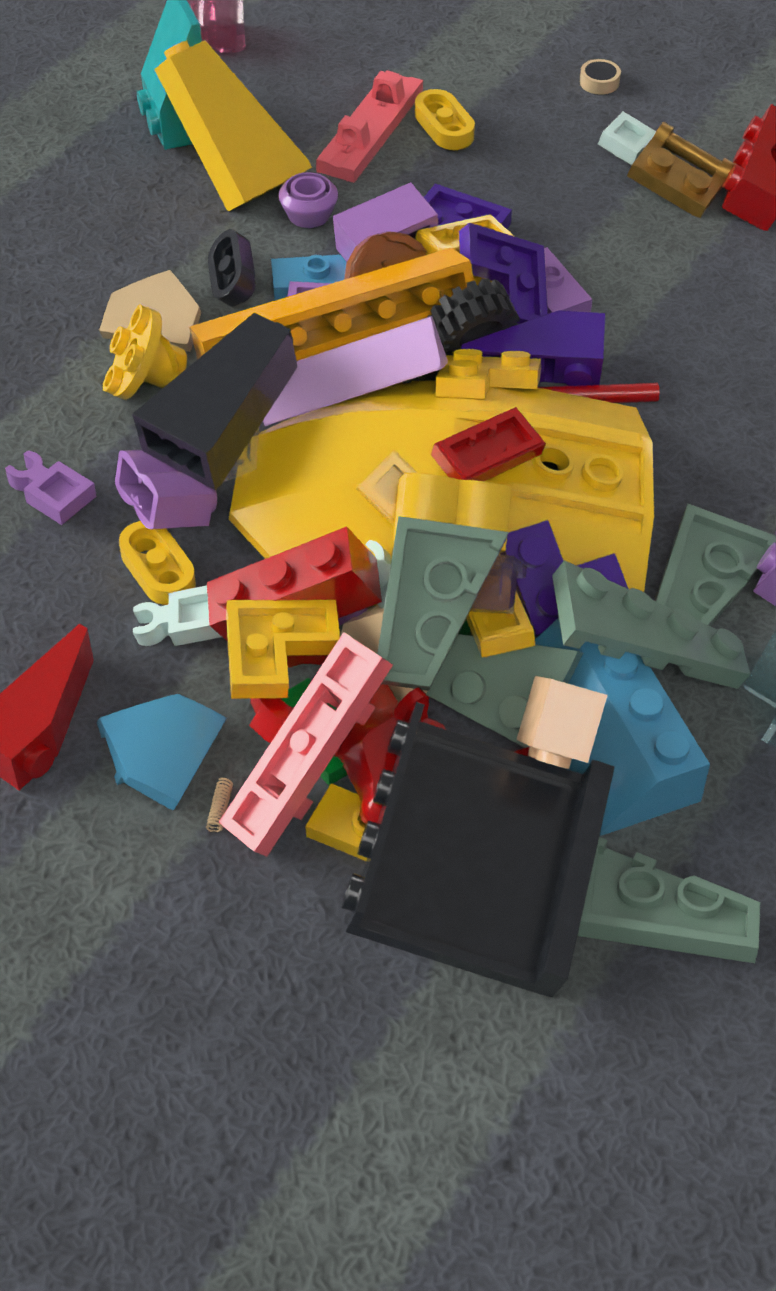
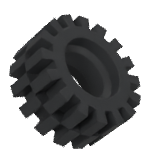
(473, 314)

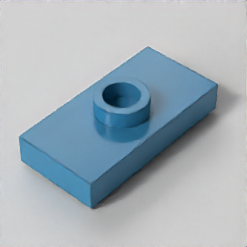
(306, 269)

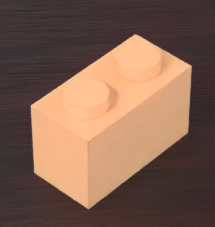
(560, 721)

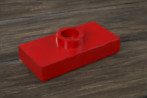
(489, 447)

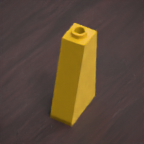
(227, 125)

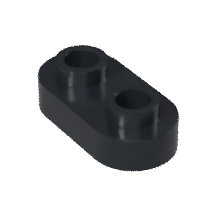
(231, 268)

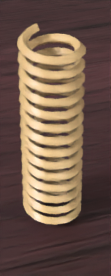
(217, 805)

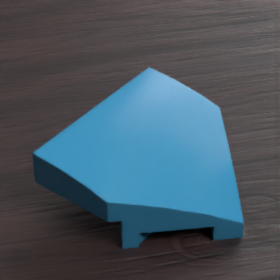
(160, 745)

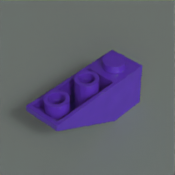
(563, 340)

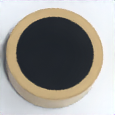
(600, 76)

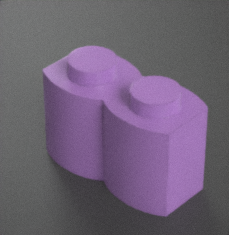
(162, 493)

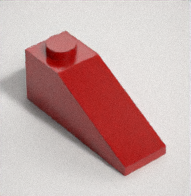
(40, 708)

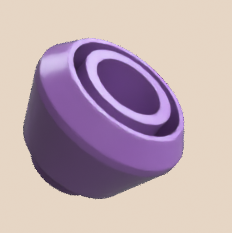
(308, 199)

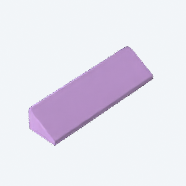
(360, 369)

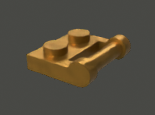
(676, 179)

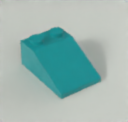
(175, 26)

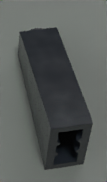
(218, 401)

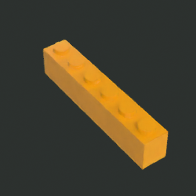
(354, 306)

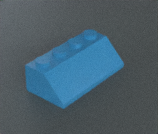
(639, 734)

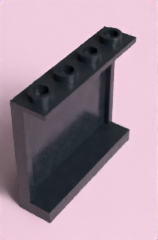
(478, 856)

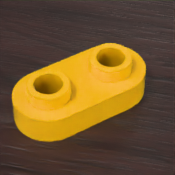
(444, 119)
(160, 565)

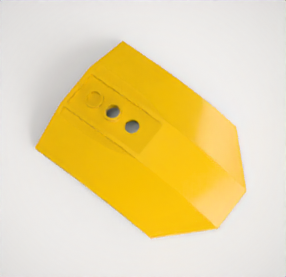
(319, 458)

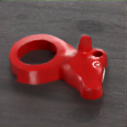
(365, 746)

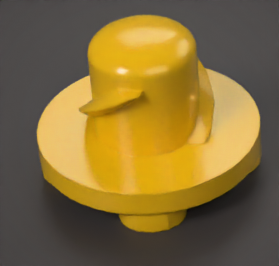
(142, 355)

